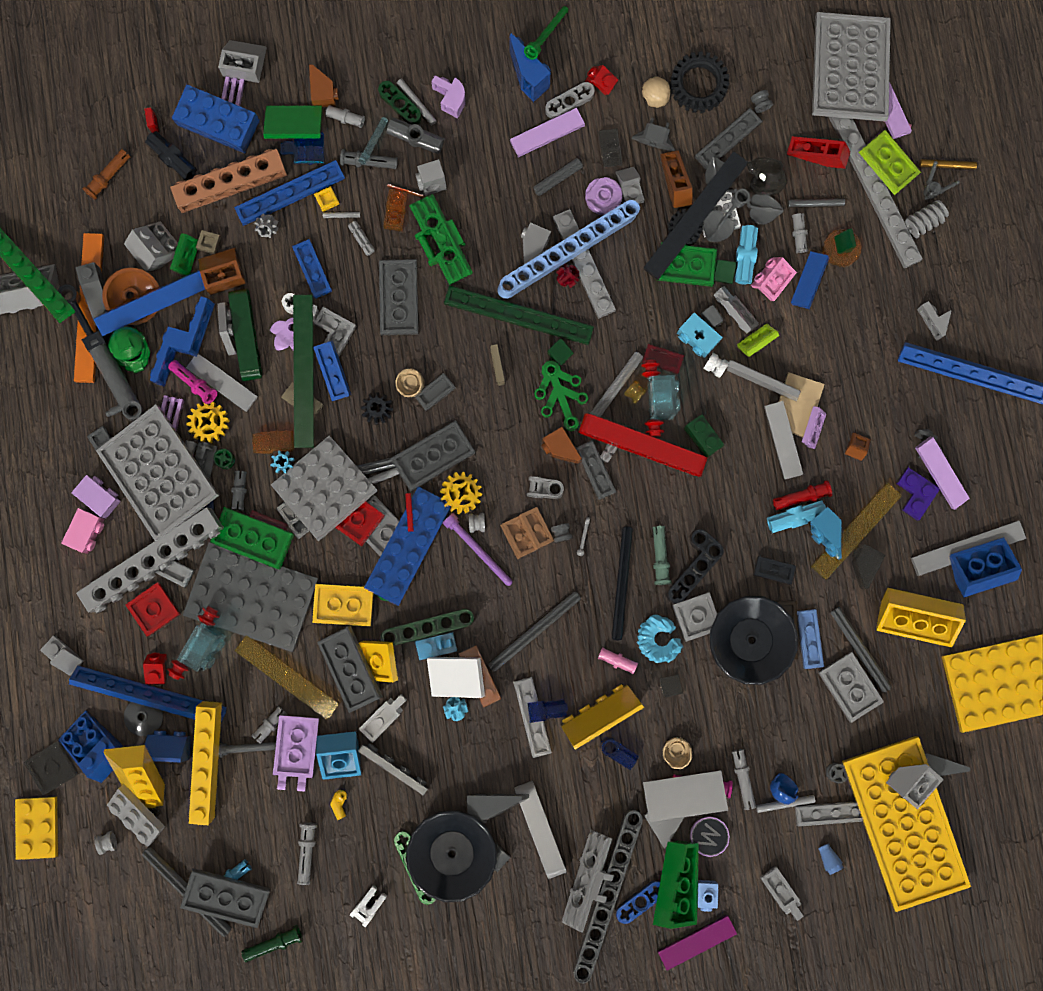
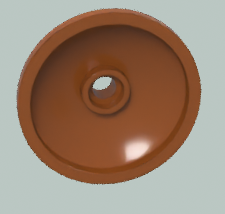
(125, 281)

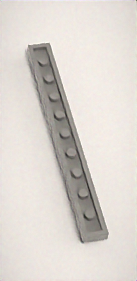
(877, 194)

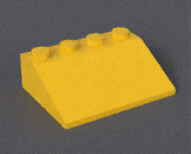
(601, 716)

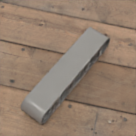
(541, 831)

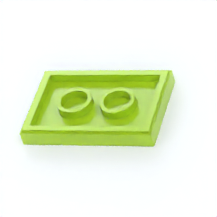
(889, 162)

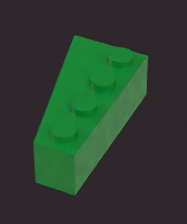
(678, 886)

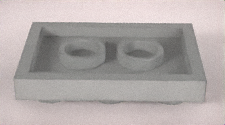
(850, 687)
(135, 815)

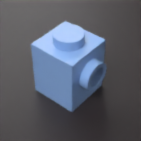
(707, 895)

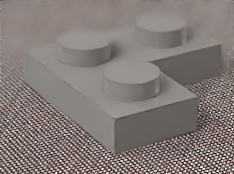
(338, 328)

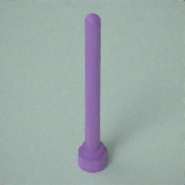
(453, 523)

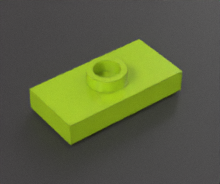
(758, 340)

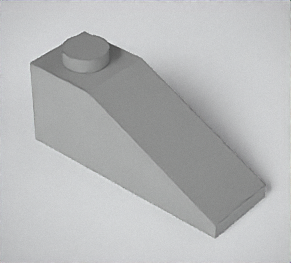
(534, 242)

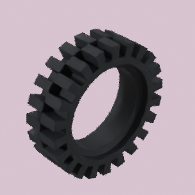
(705, 62)

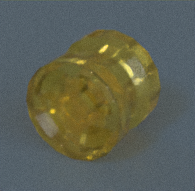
(635, 392)

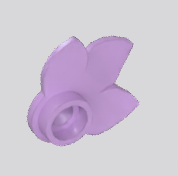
(284, 334)

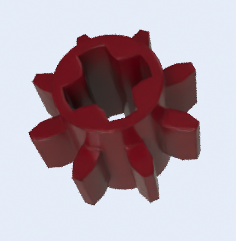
(567, 275)

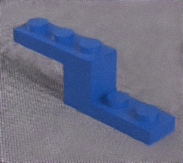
(182, 341)

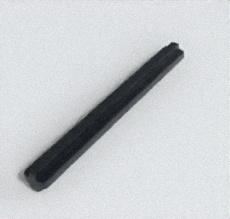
(622, 583)

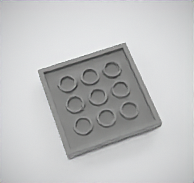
(324, 488)

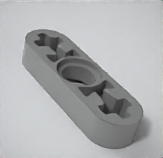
(572, 92)

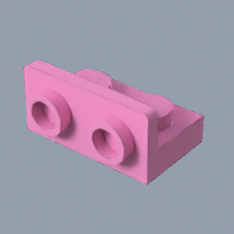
(774, 277)

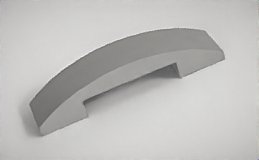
(222, 382)

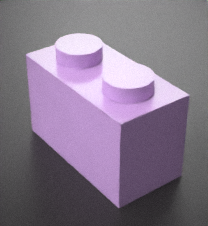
(95, 496)

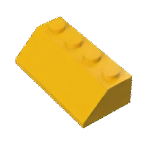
(920, 617)
(138, 773)

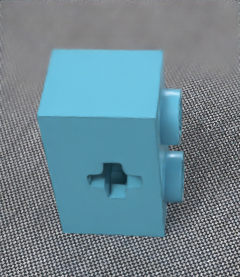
(696, 326)

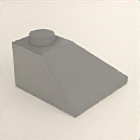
(914, 783)

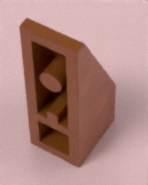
(677, 179)

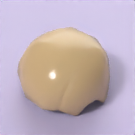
(656, 92)
(409, 382)
(677, 753)

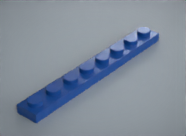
(971, 372)
(136, 692)

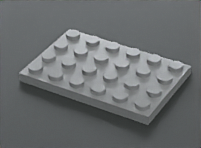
(851, 66)
(157, 472)

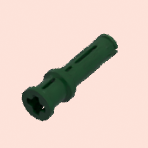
(281, 942)

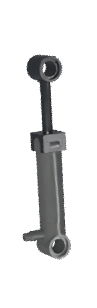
(105, 361)

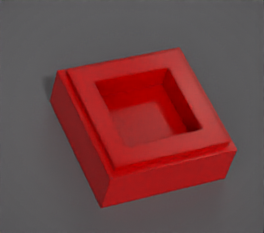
(151, 119)

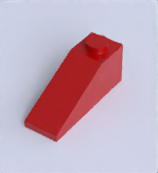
(820, 151)

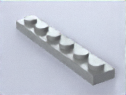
(587, 269)

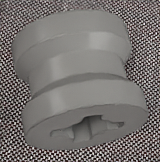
(476, 522)
(105, 842)

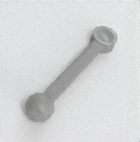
(580, 552)

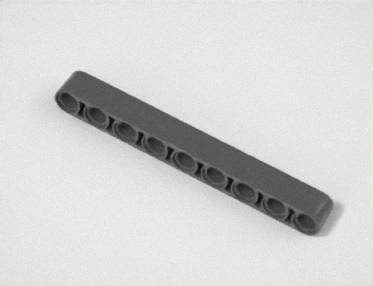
(615, 886)

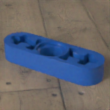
(640, 910)

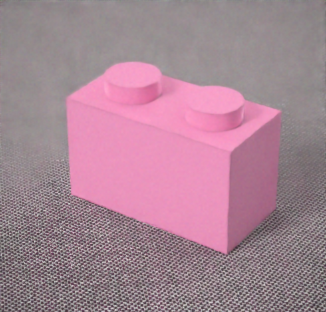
(83, 531)

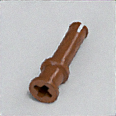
(100, 181)

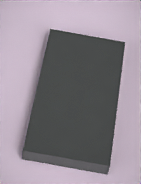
(398, 297)
(432, 456)
(349, 669)
(225, 898)

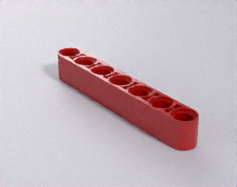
(642, 445)

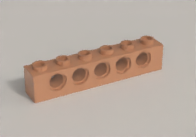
(225, 189)

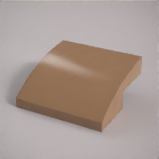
(527, 533)

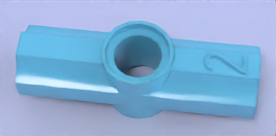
(746, 254)
(795, 517)

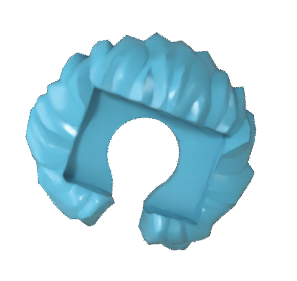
(647, 643)

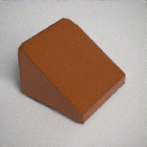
(857, 446)

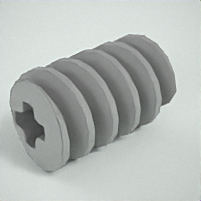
(926, 218)

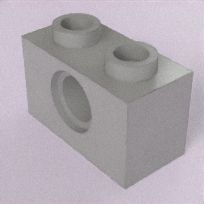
(431, 178)

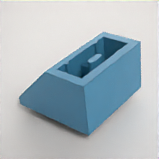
(828, 531)

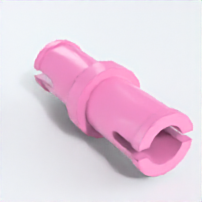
(618, 660)

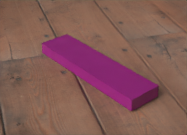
(697, 942)

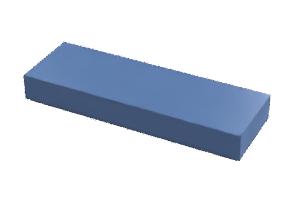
(810, 639)

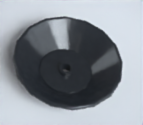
(773, 637)
(447, 876)

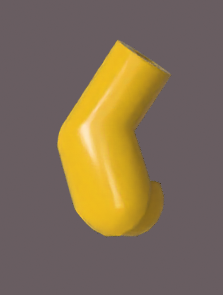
(337, 803)

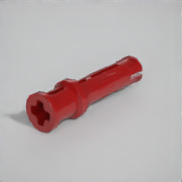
(811, 493)

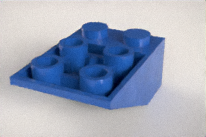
(531, 74)
(86, 745)

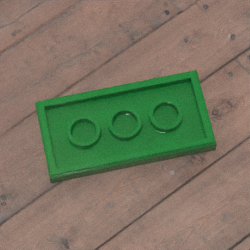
(253, 538)

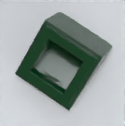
(845, 241)
(724, 271)
(560, 352)

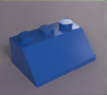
(984, 567)

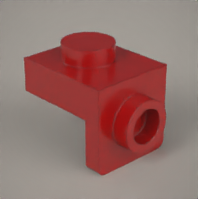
(602, 79)
(155, 668)

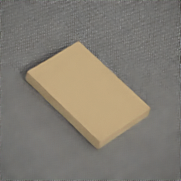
(800, 411)

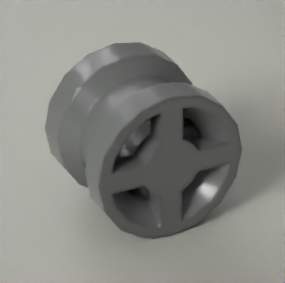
(761, 101)
(561, 533)
(840, 775)

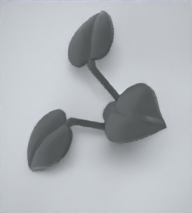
(719, 227)

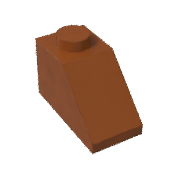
(322, 88)
(560, 446)

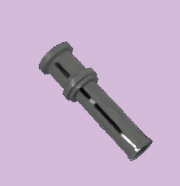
(386, 162)

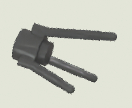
(933, 188)

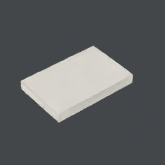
(456, 677)

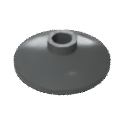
(151, 722)

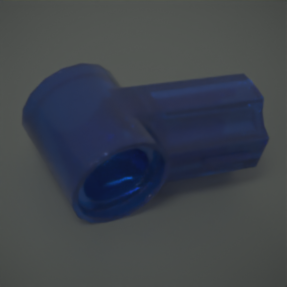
(544, 710)
(620, 753)

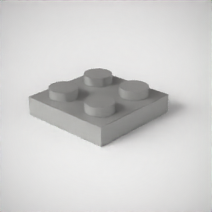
(695, 616)

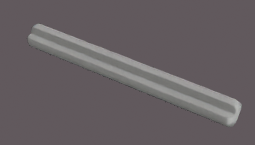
(617, 384)

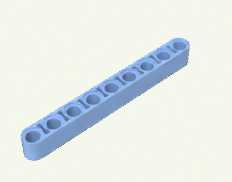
(573, 241)

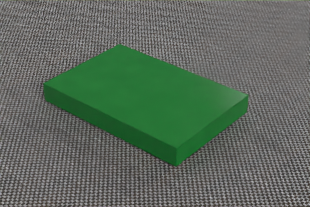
(292, 122)
(692, 266)

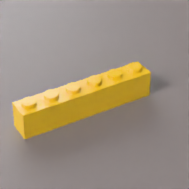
(205, 763)

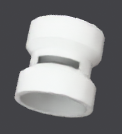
(716, 365)

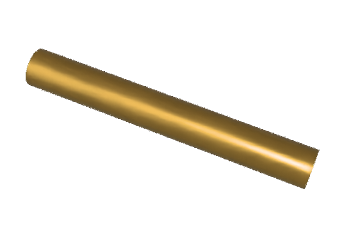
(948, 164)

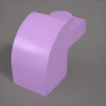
(454, 95)

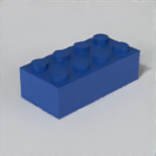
(215, 118)

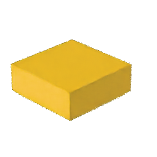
(326, 199)

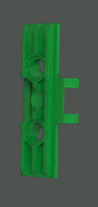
(446, 237)

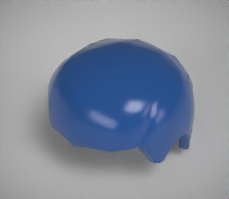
(784, 789)

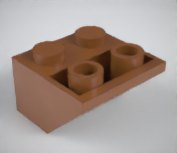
(221, 271)

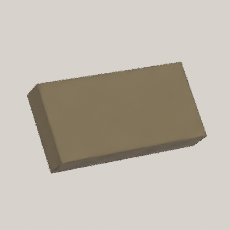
(497, 365)

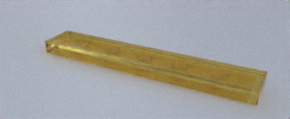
(858, 529)
(287, 677)

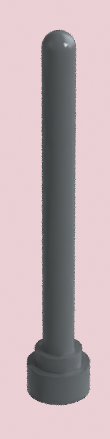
(224, 749)

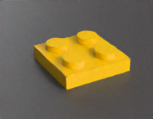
(380, 660)

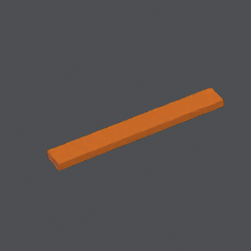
(84, 363)

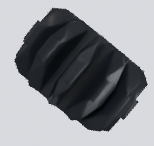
(373, 414)

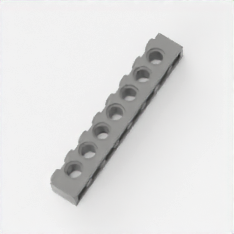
(91, 593)

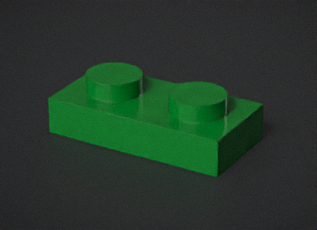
(184, 255)

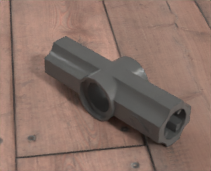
(404, 132)

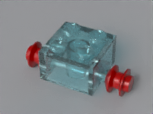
(662, 397)
(200, 647)

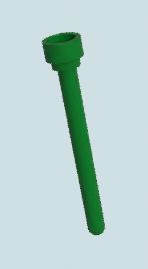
(533, 49)

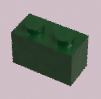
(703, 436)

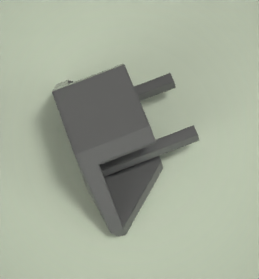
(655, 136)

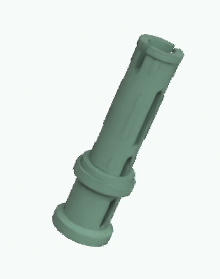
(661, 566)

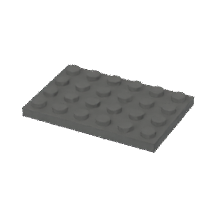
(252, 597)

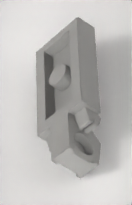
(736, 309)
(382, 718)
(782, 892)

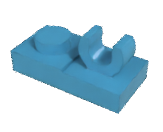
(436, 646)

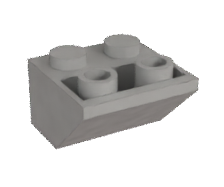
(242, 61)
(151, 246)

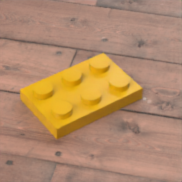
(342, 605)
(36, 828)

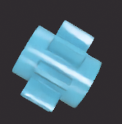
(287, 465)
(455, 708)

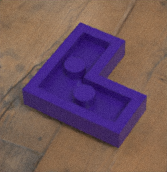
(922, 493)

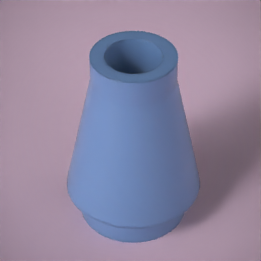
(831, 861)

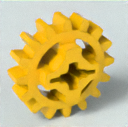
(203, 428)
(454, 489)

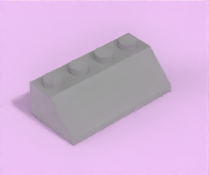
(16, 296)

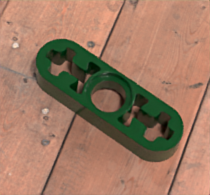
(397, 94)

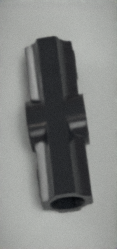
(171, 155)

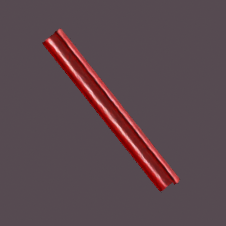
(409, 512)

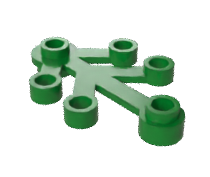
(560, 392)

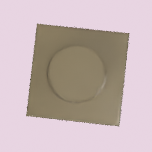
(208, 242)

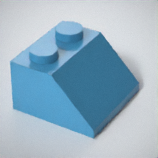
(338, 755)

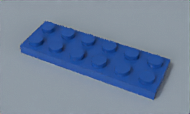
(407, 549)

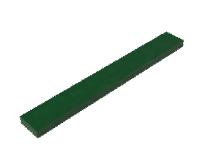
(518, 315)
(303, 371)

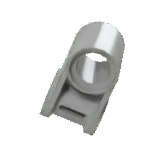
(543, 488)

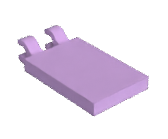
(295, 749)

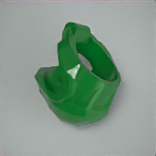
(127, 344)

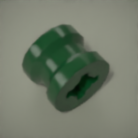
(220, 457)

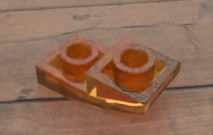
(395, 210)
(273, 441)

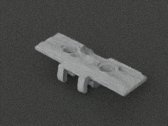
(588, 881)

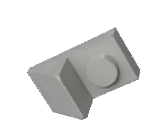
(630, 185)
(936, 324)
(61, 655)

